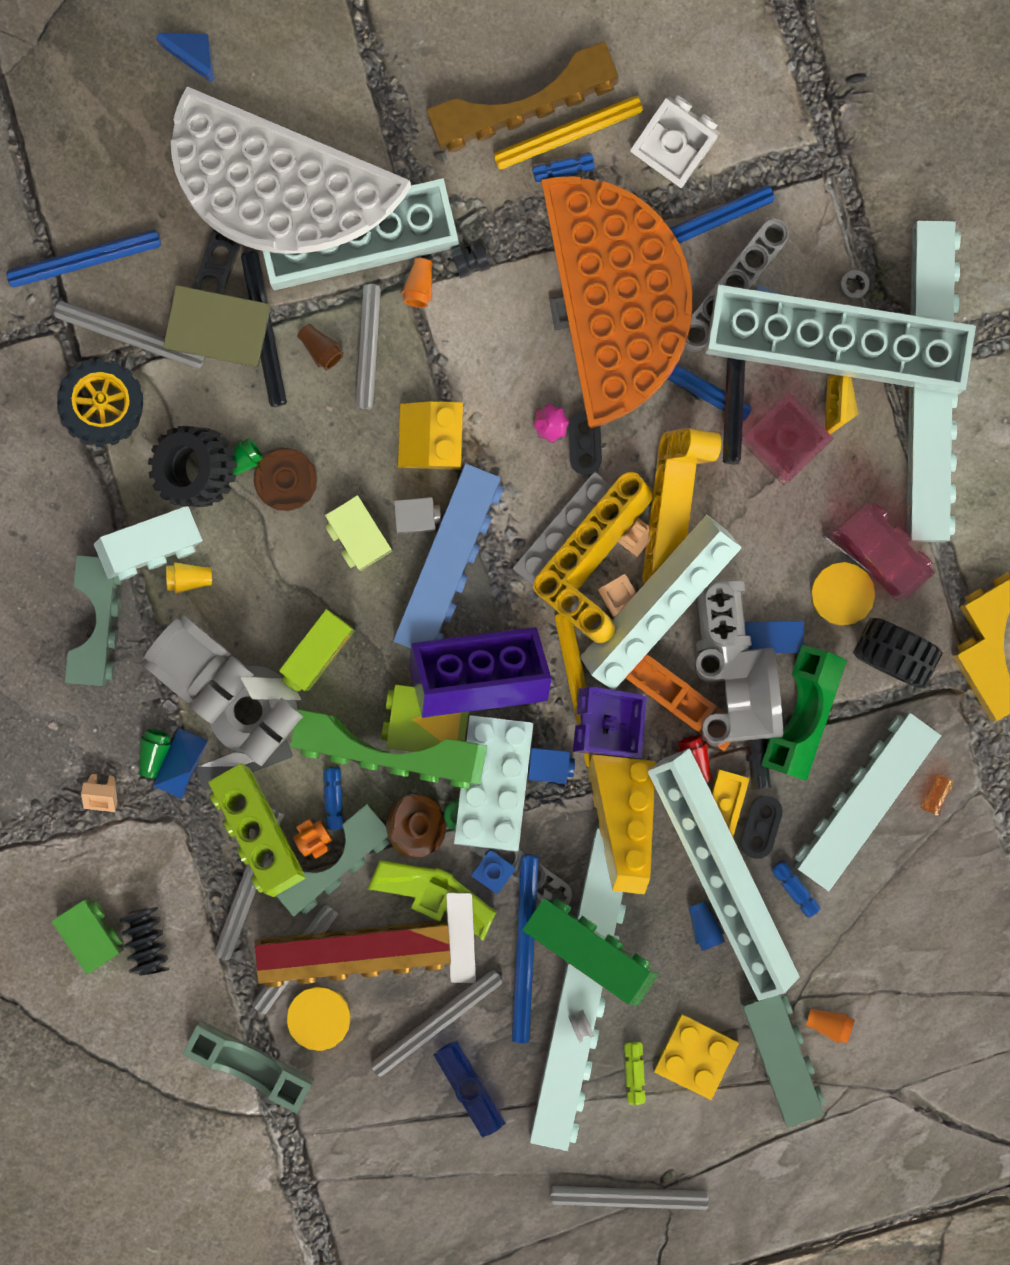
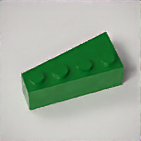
(590, 952)

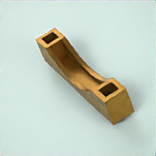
(462, 121)

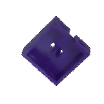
(623, 725)

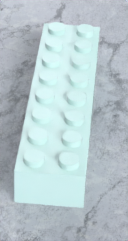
(840, 339)

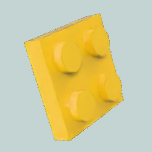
(696, 1056)

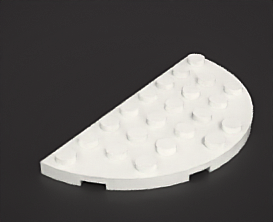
(273, 183)

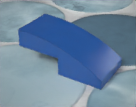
(782, 635)

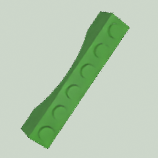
(449, 759)

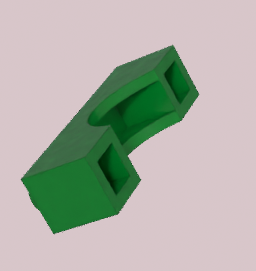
(817, 683)

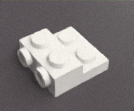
(676, 140)

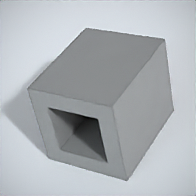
(416, 515)

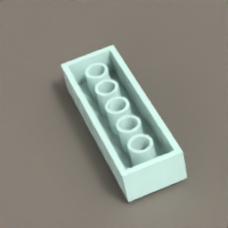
(414, 229)

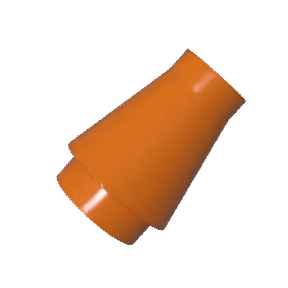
(418, 286)
(831, 1024)

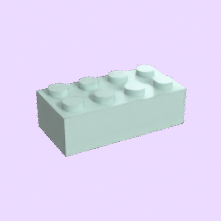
(493, 809)

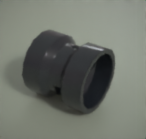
(470, 258)

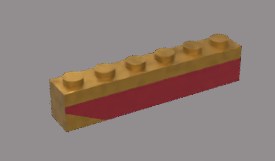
(352, 952)

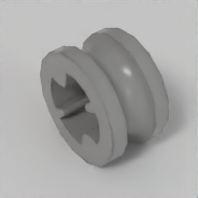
(858, 293)
(581, 1025)

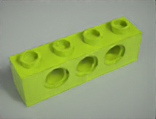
(285, 868)

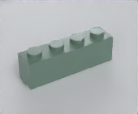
(783, 1059)

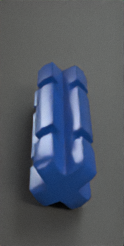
(563, 166)
(333, 798)
(796, 889)

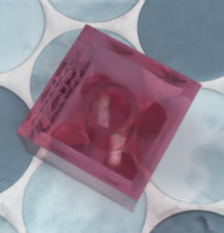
(786, 439)

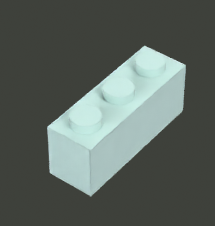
(148, 543)

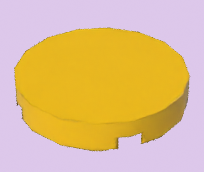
(842, 594)
(318, 1018)

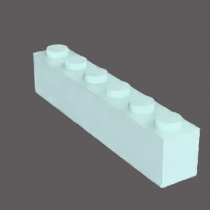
(661, 601)
(867, 800)

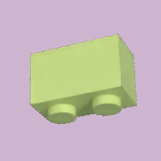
(358, 534)

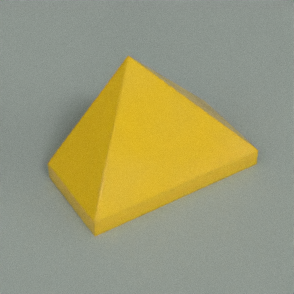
(840, 402)

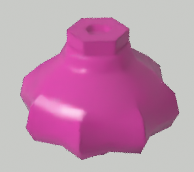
(550, 423)

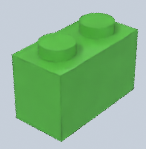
(88, 934)

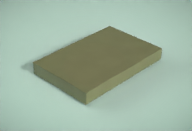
(217, 326)

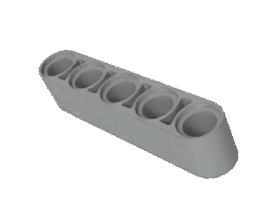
(741, 271)

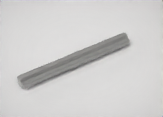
(122, 333)
(240, 908)
(436, 1023)
(629, 1197)

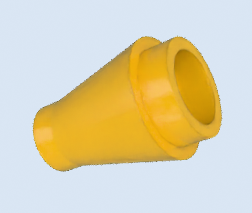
(186, 577)

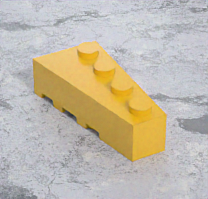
(625, 814)

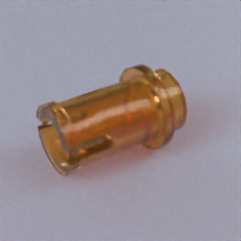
(937, 794)

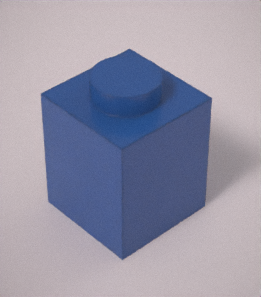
(550, 765)

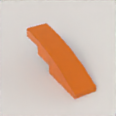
(676, 696)

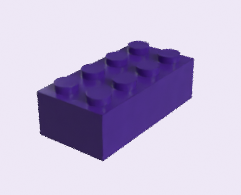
(479, 672)

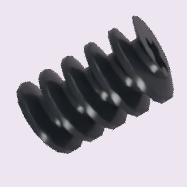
(144, 942)

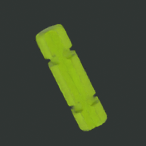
(634, 1073)

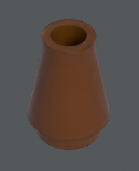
(322, 349)

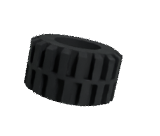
(170, 466)
(897, 652)

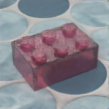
(884, 551)

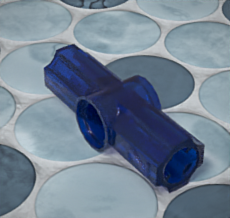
(478, 1106)

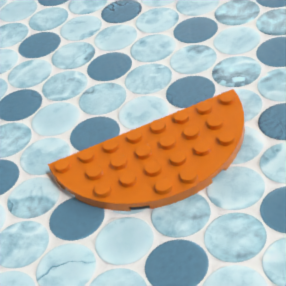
(621, 292)

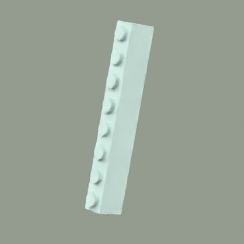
(724, 874)

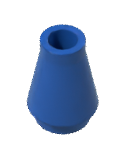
(705, 927)

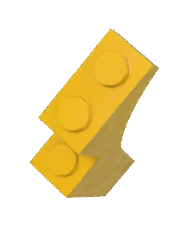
(984, 660)

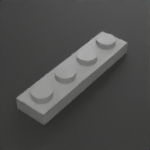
(561, 528)

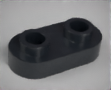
(584, 444)
(763, 827)

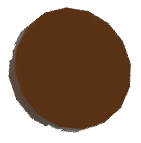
(285, 479)
(415, 825)

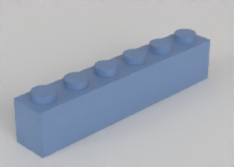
(449, 555)

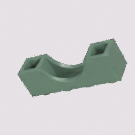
(91, 661)
(363, 833)
(267, 1074)

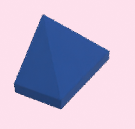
(191, 50)
(180, 763)

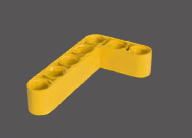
(673, 490)
(590, 556)

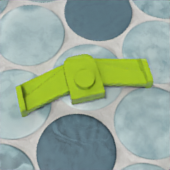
(430, 890)

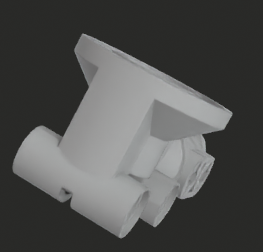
(200, 671)
(748, 675)

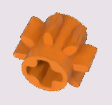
(312, 838)

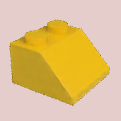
(431, 435)

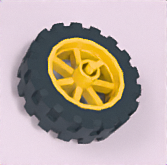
(108, 373)

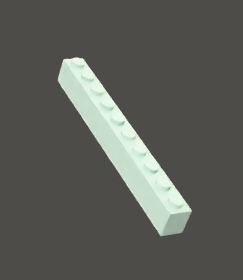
(930, 410)
(566, 1057)

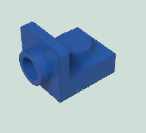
(493, 871)

